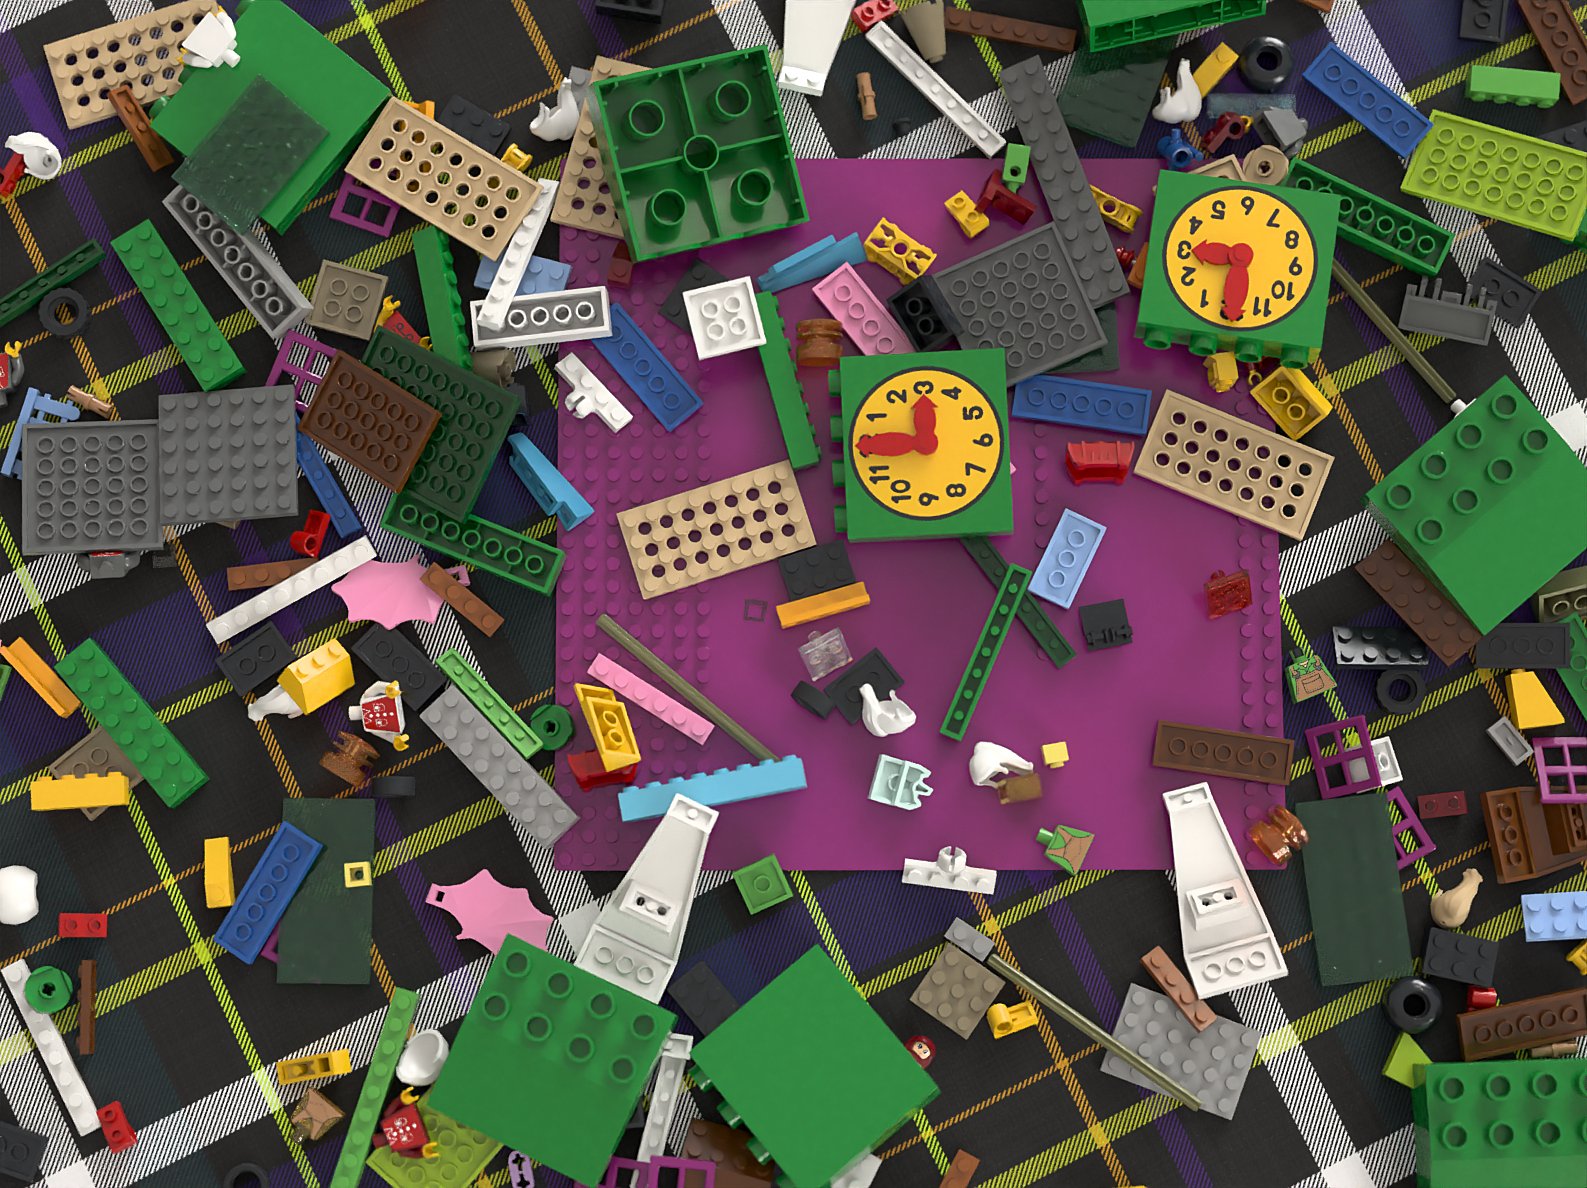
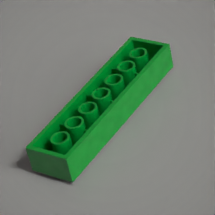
(1377, 223)
(178, 307)
(476, 543)
(131, 723)

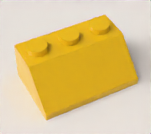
(1291, 400)
(318, 676)

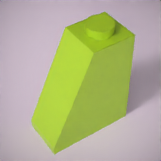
(1401, 1060)

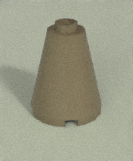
(927, 28)
(494, 365)

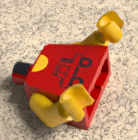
(397, 324)

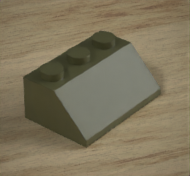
(1561, 597)

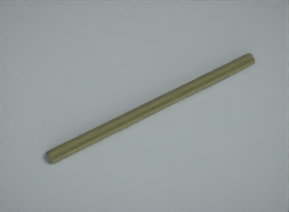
(1392, 332)
(685, 689)
(1094, 1032)

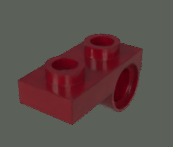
(1213, 138)
(1442, 804)

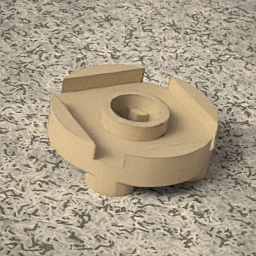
(1262, 156)

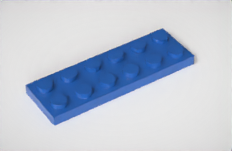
(1367, 100)
(647, 371)
(1082, 404)
(267, 892)

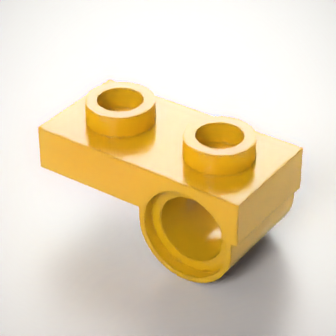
(963, 211)
(1011, 1019)

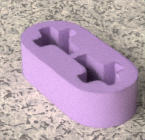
(515, 1173)

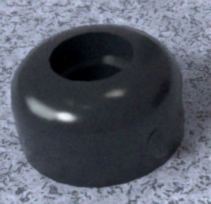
(1254, 76)
(1393, 1008)

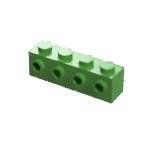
(1512, 85)

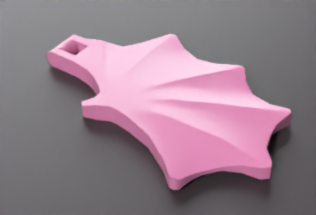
(392, 592)
(491, 911)

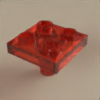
(1227, 593)

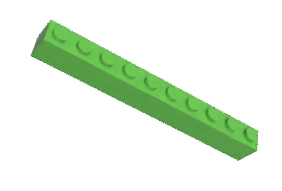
(376, 1089)

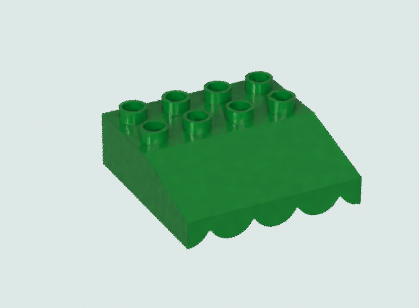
(697, 153)
(1487, 506)
(552, 1061)
(1501, 1123)

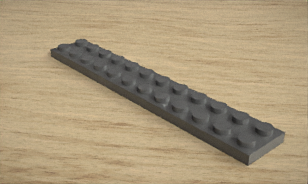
(1064, 181)

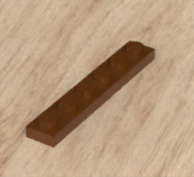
(1009, 30)

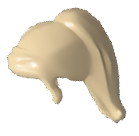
(1454, 905)

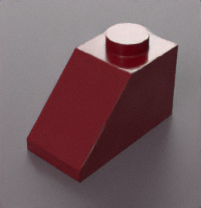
(621, 268)

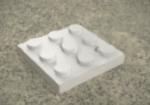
(724, 318)

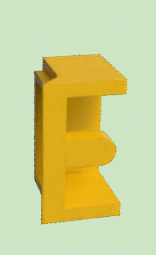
(1221, 370)

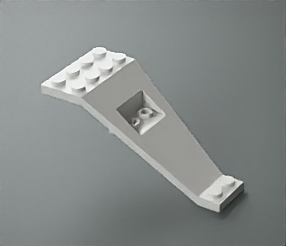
(811, 42)
(1231, 939)
(632, 942)

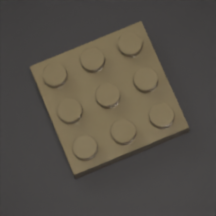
(347, 300)
(97, 755)
(957, 990)

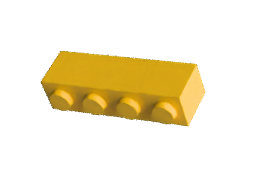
(80, 793)

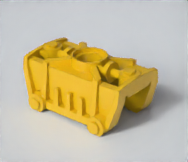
(890, 260)

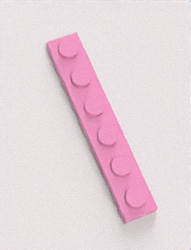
(651, 699)

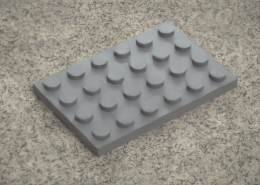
(1205, 1064)

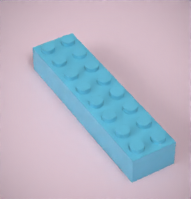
(714, 790)

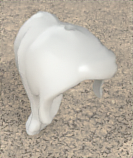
(1184, 102)
(560, 120)
(37, 154)
(274, 702)
(885, 716)
(991, 759)

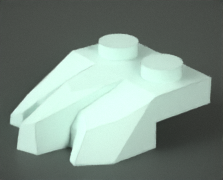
(898, 783)

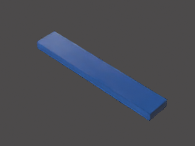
(325, 485)

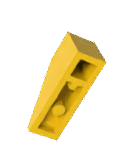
(1214, 68)
(218, 873)
(313, 1067)

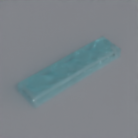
(1246, 103)

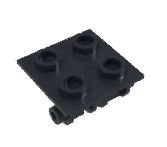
(1105, 625)

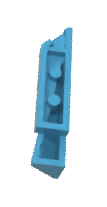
(813, 262)
(547, 483)

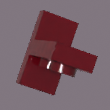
(1003, 199)

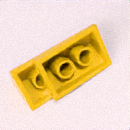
(608, 726)

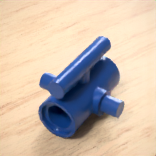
(1177, 152)

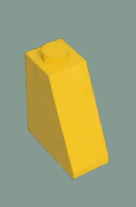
(1530, 702)

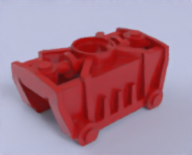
(1098, 461)
(591, 772)

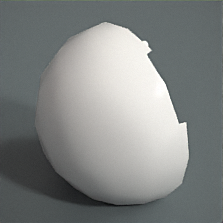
(17, 894)
(423, 1058)

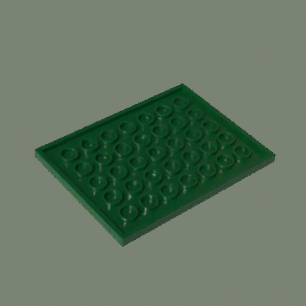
(468, 432)

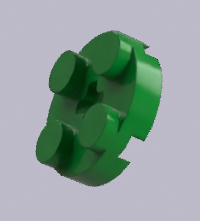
(564, 726)
(59, 996)

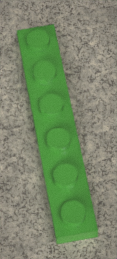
(489, 703)

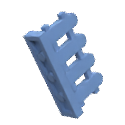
(44, 405)

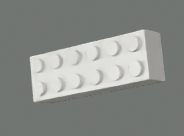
(546, 319)

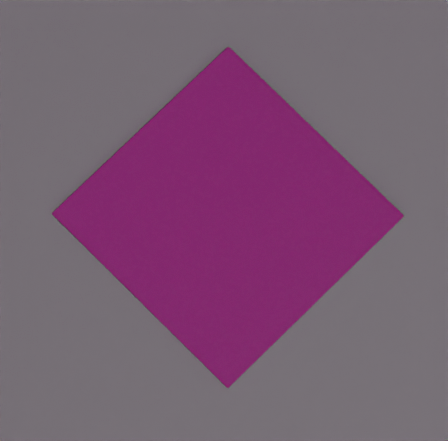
(922, 593)

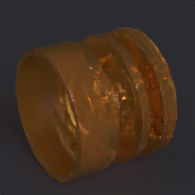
(819, 341)
(349, 758)
(1282, 832)

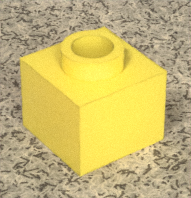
(1054, 754)
(350, 874)

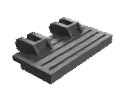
(1447, 316)

